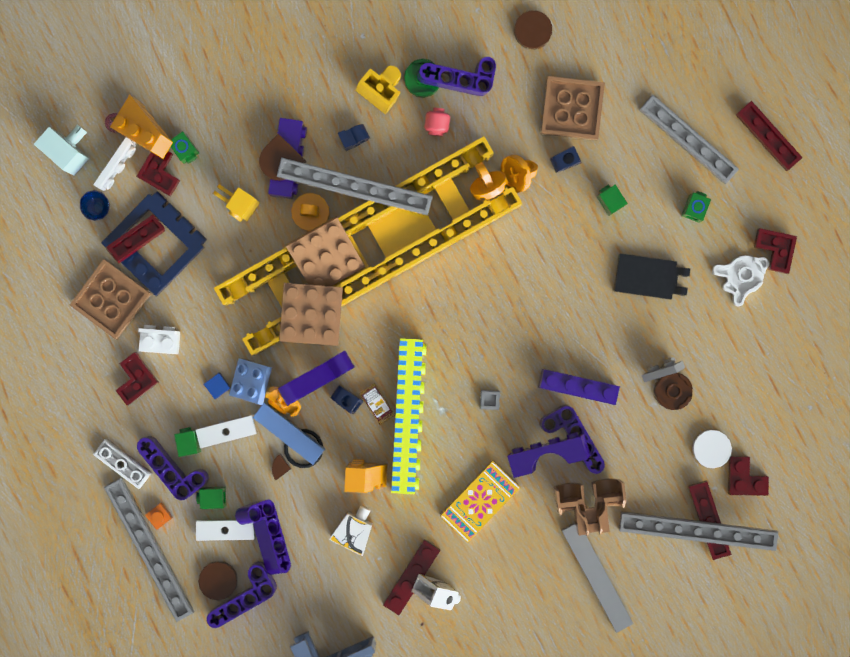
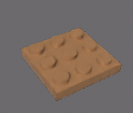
(572, 108)
(325, 254)
(110, 299)
(311, 314)

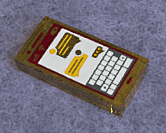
(377, 404)

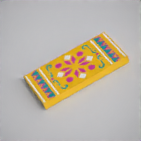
(480, 501)

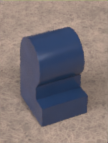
(354, 136)
(565, 160)
(346, 399)

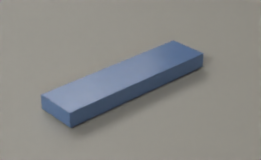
(289, 433)

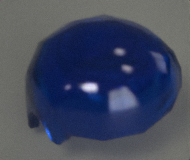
(94, 205)

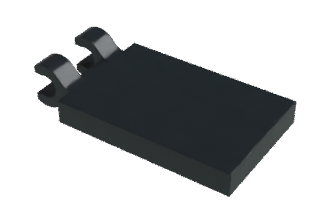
(649, 277)

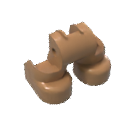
(592, 519)

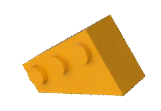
(140, 127)
(363, 476)

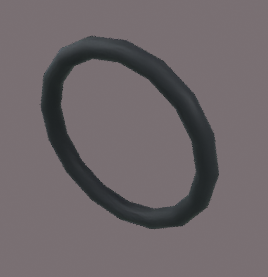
(303, 465)

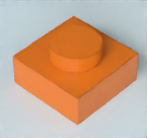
(159, 516)

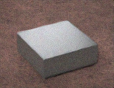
(489, 399)

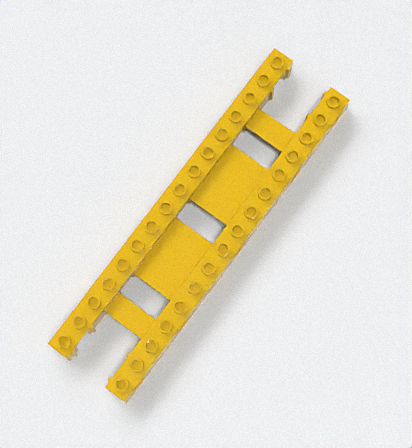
(401, 234)

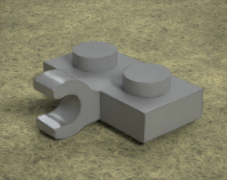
(669, 368)

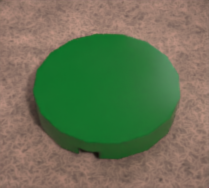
(413, 85)

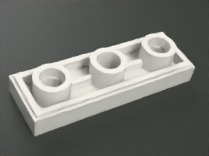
(115, 165)
(215, 434)
(132, 470)
(213, 530)

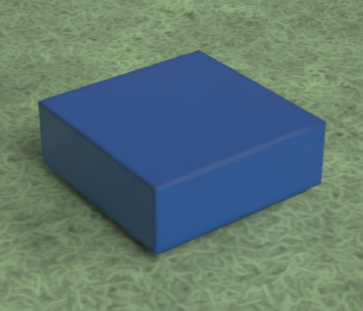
(217, 386)

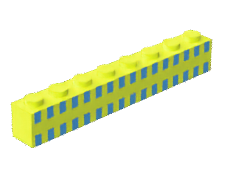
(407, 416)

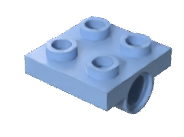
(250, 381)

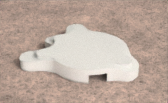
(742, 276)

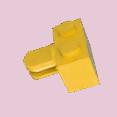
(380, 88)
(240, 204)

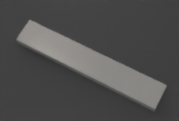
(689, 139)
(597, 578)

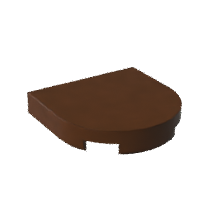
(271, 157)

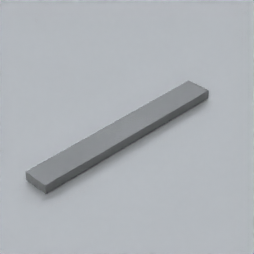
(354, 186)
(698, 531)
(149, 549)

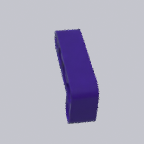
(473, 79)
(316, 378)
(567, 425)
(169, 465)
(268, 534)
(240, 599)

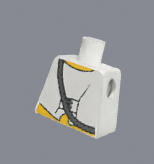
(353, 531)
(443, 596)

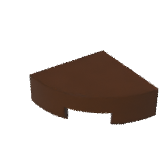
(280, 467)

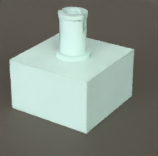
(63, 149)

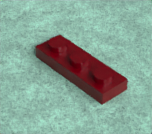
(135, 239)

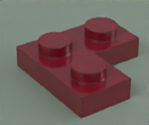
(154, 174)
(782, 248)
(140, 379)
(740, 480)

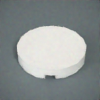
(712, 448)

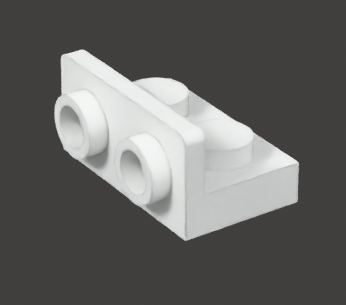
(159, 340)

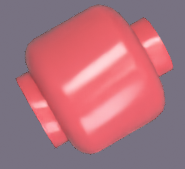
(437, 122)

